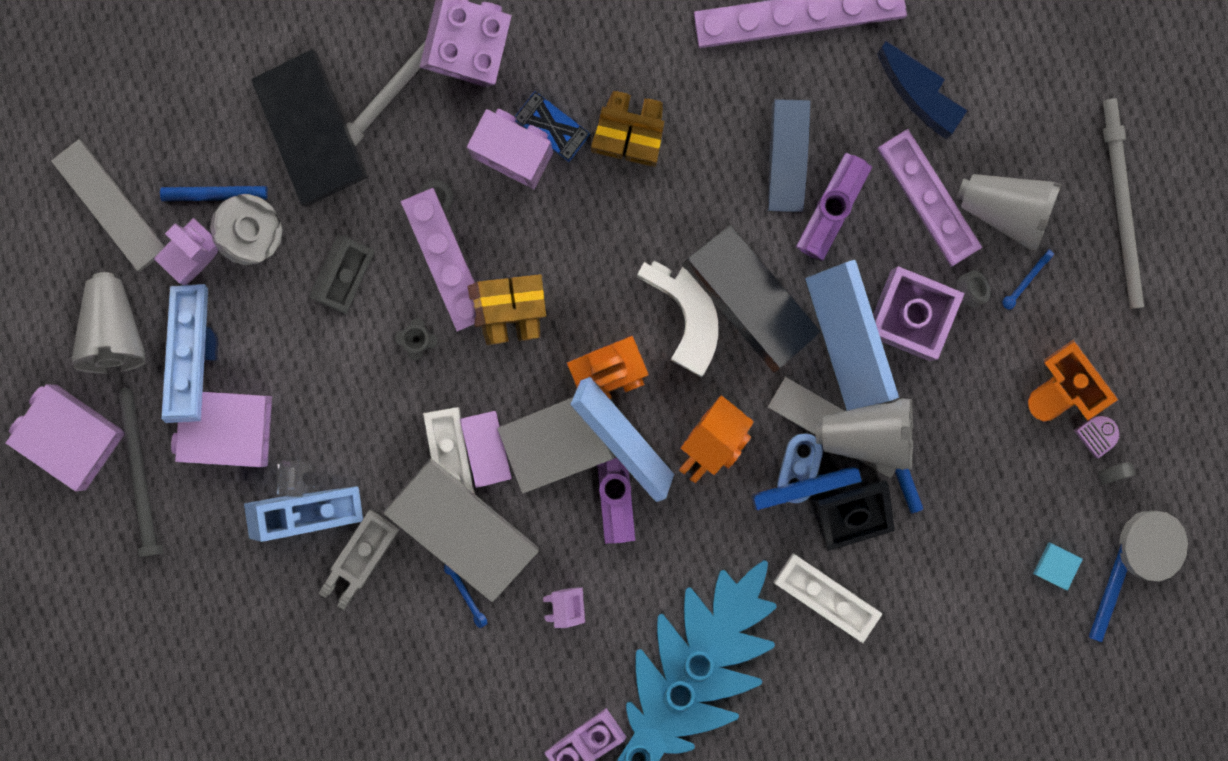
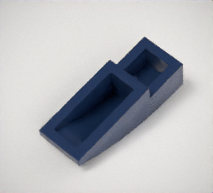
(919, 90)

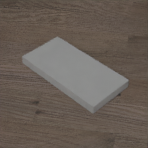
(461, 530)

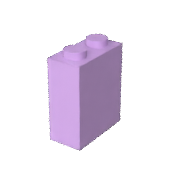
(230, 432)
(64, 437)

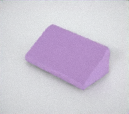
(485, 449)

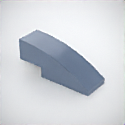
(788, 155)

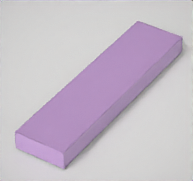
(929, 197)

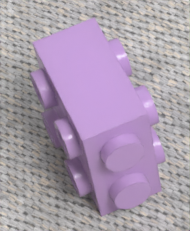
(466, 41)

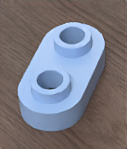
(801, 468)

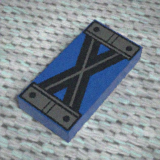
(562, 131)

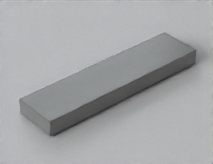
(108, 205)
(807, 410)

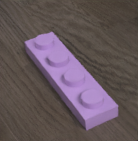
(442, 255)

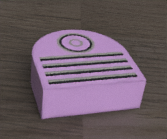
(1098, 435)

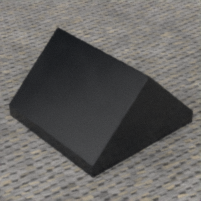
(855, 513)

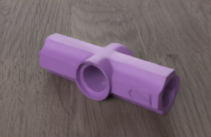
(843, 187)
(616, 513)

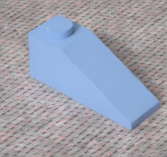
(299, 515)

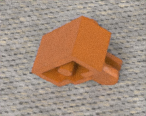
(611, 367)
(1073, 384)
(716, 439)

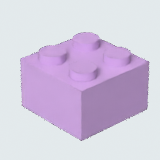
(511, 148)
(916, 313)

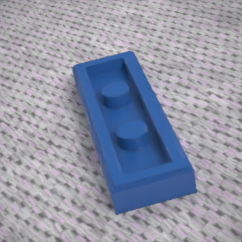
(806, 488)

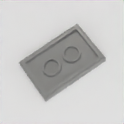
(551, 446)

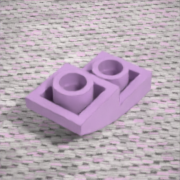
(589, 740)

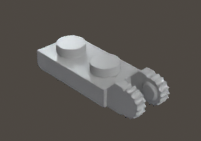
(361, 555)

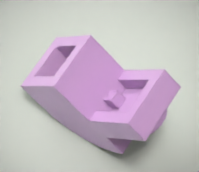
(187, 252)

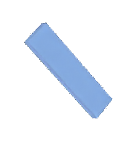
(185, 353)
(622, 439)

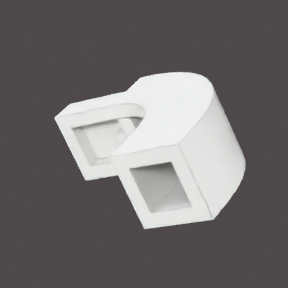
(699, 314)

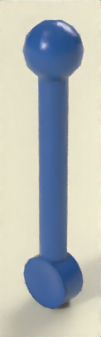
(1010, 301)
(479, 618)

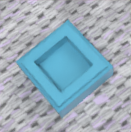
(1057, 566)

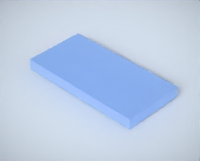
(851, 336)

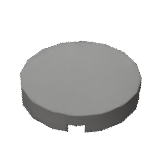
(246, 229)
(1153, 545)

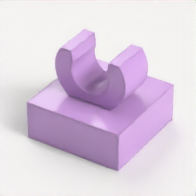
(567, 607)

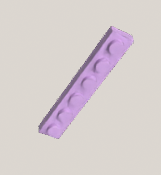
(788, 17)

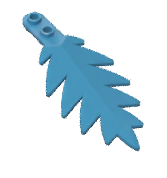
(695, 670)

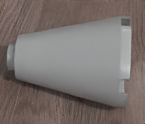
(1011, 205)
(106, 328)
(871, 433)

